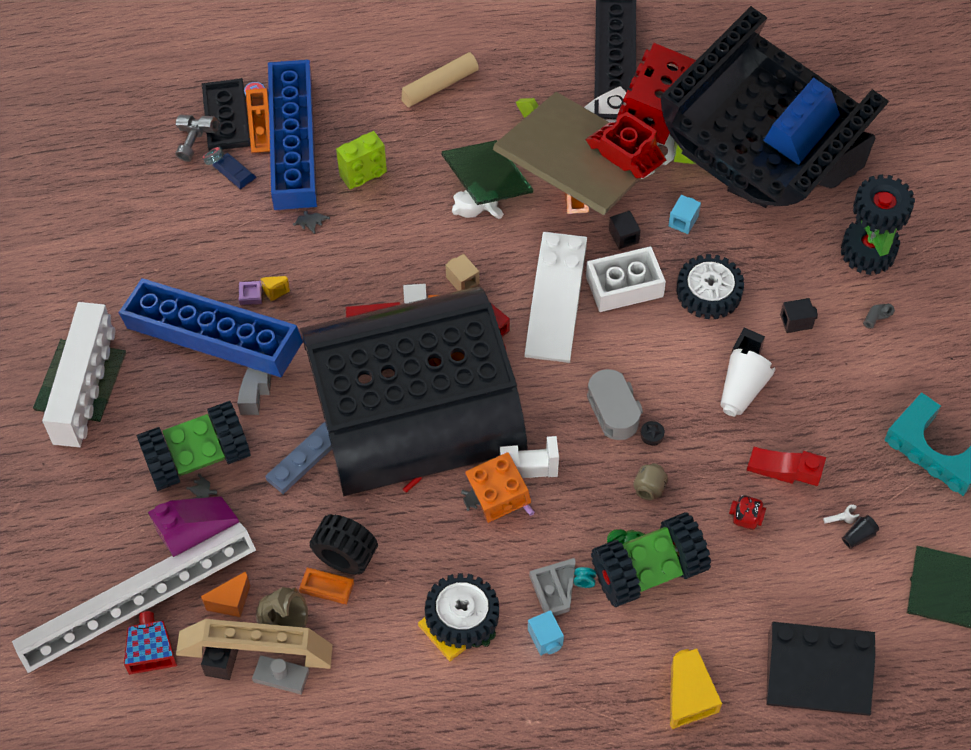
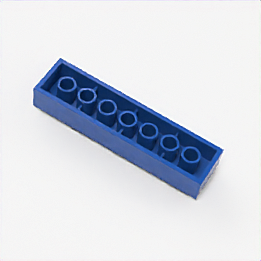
(291, 135)
(211, 327)

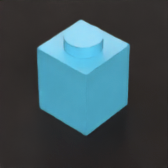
(684, 214)
(545, 633)

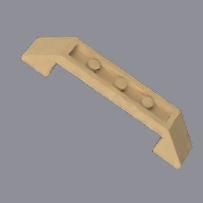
(255, 638)

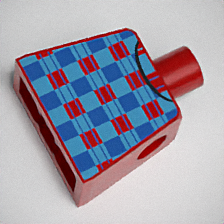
(148, 646)

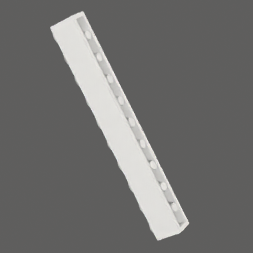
(131, 597)

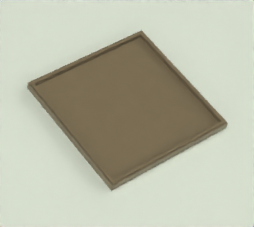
(555, 149)

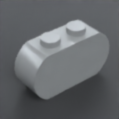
(614, 404)

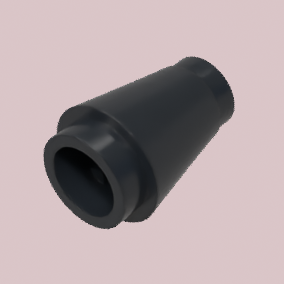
(861, 531)

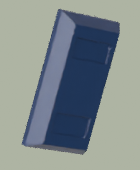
(234, 171)

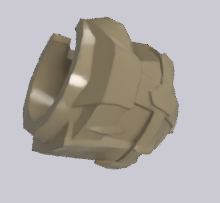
(283, 608)

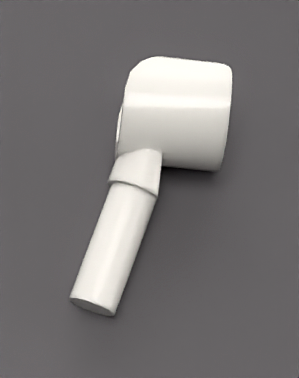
(846, 516)

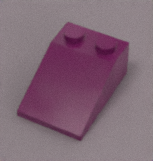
(191, 521)

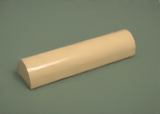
(439, 79)

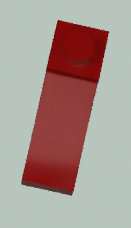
(787, 466)

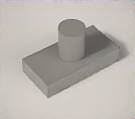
(280, 674)

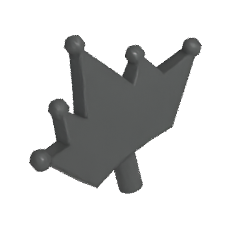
(310, 220)
(202, 488)
(470, 499)

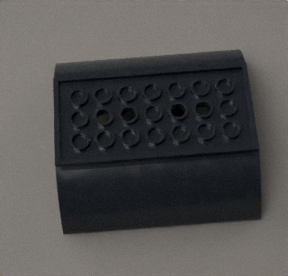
(729, 99)
(423, 414)

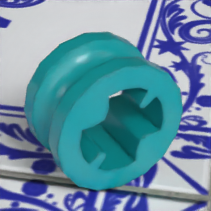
(584, 577)

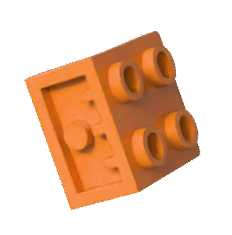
(498, 487)

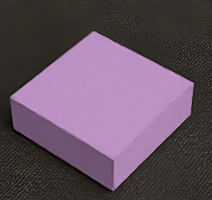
(250, 293)

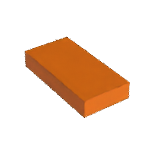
(326, 586)

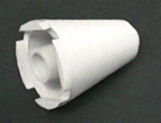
(744, 380)

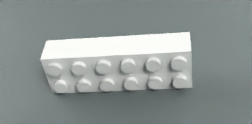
(79, 375)

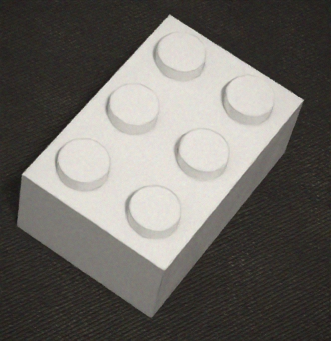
(625, 279)

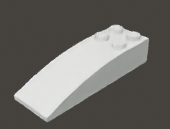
(556, 297)

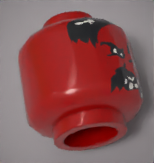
(747, 512)

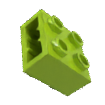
(361, 160)

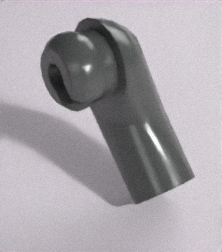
(878, 312)

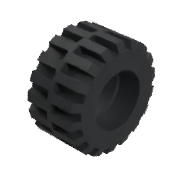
(343, 544)

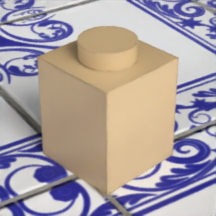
(462, 273)

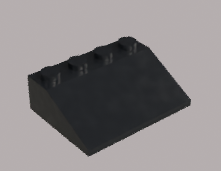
(820, 668)

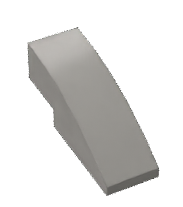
(253, 386)

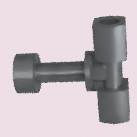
(194, 129)

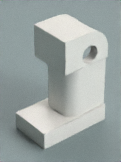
(535, 462)

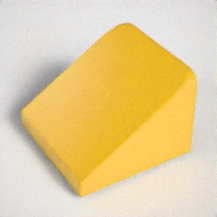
(275, 286)

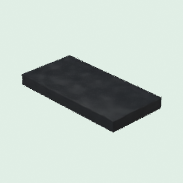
(228, 105)

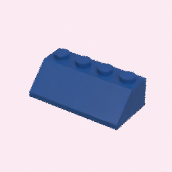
(804, 122)

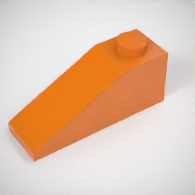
(258, 119)

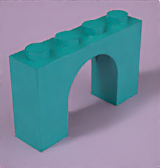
(908, 437)

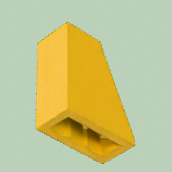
(692, 690)

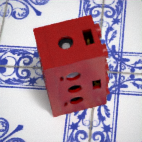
(652, 81)

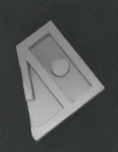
(554, 586)

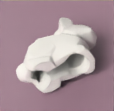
(467, 208)

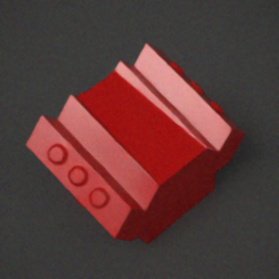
(628, 145)

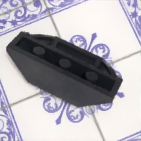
(850, 162)

